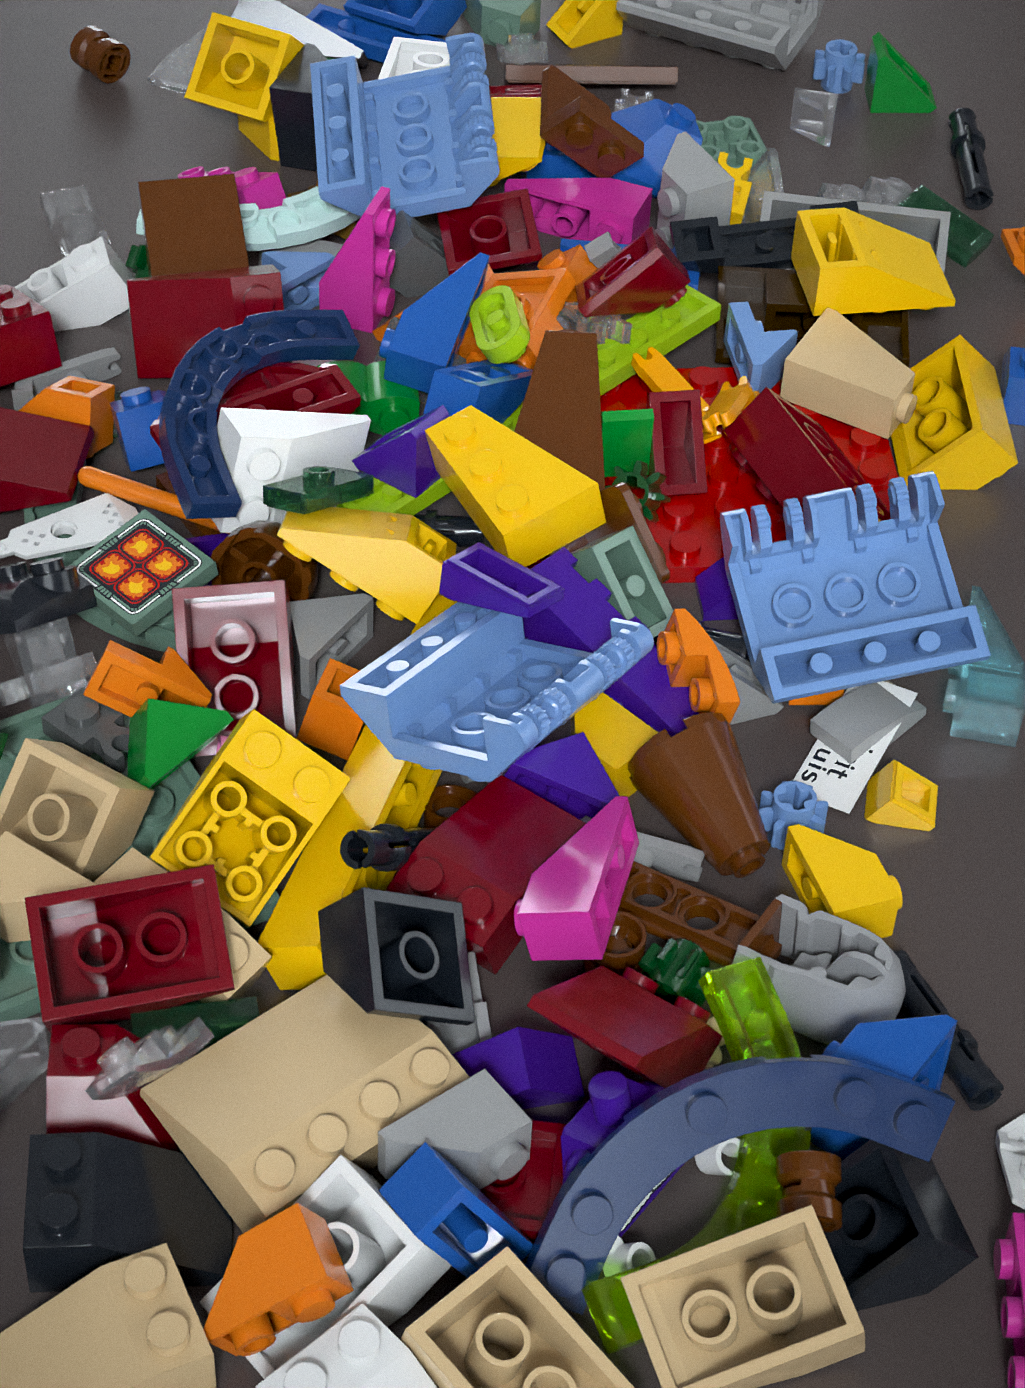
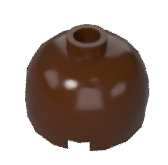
(258, 555)

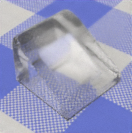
(814, 114)

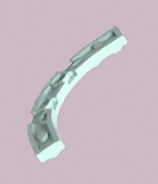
(294, 223)

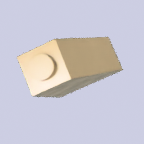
(848, 377)

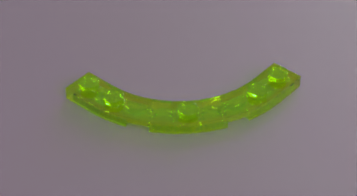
(751, 1027)

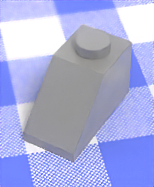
(470, 1126)

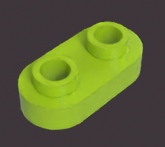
(500, 325)

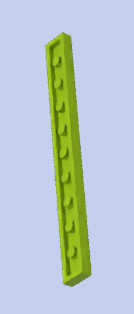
(659, 329)

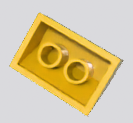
(957, 421)

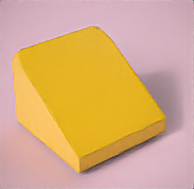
(901, 798)

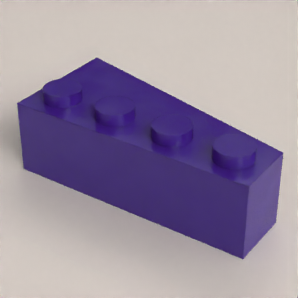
(583, 624)

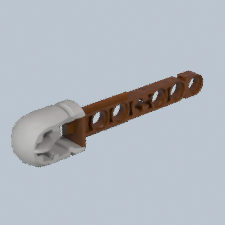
(839, 968)

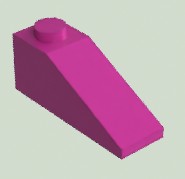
(579, 889)

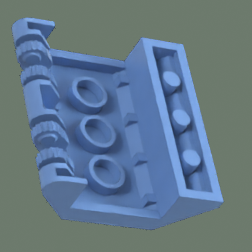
(406, 132)
(848, 593)
(479, 694)

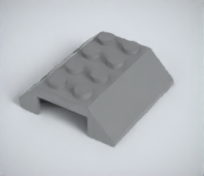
(745, 29)

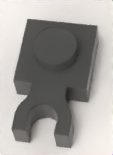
(89, 729)

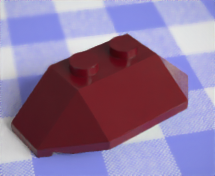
(289, 388)

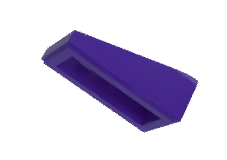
(496, 583)

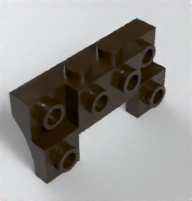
(781, 305)

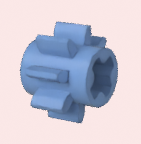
(839, 66)
(788, 806)

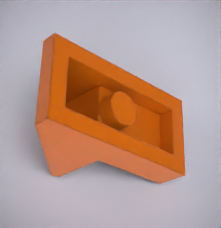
(128, 679)

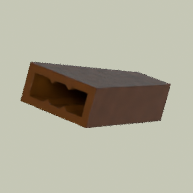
(564, 402)

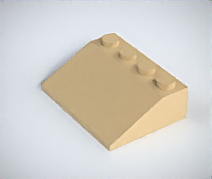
(296, 1093)

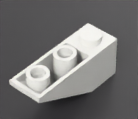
(82, 287)

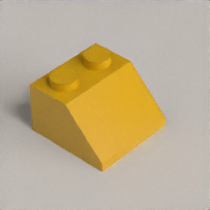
(239, 66)

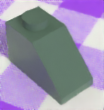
(498, 18)
(627, 573)

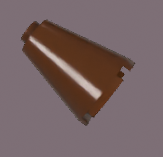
(704, 792)

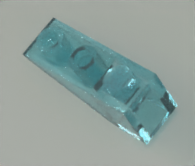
(990, 693)

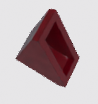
(678, 441)

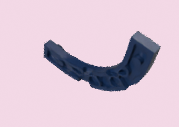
(205, 375)
(709, 1111)

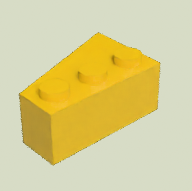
(512, 488)

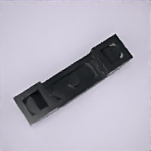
(764, 244)

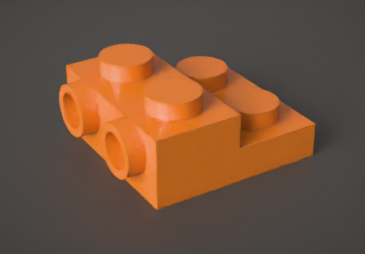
(542, 298)

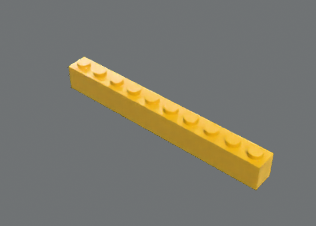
(378, 793)

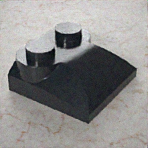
(41, 594)

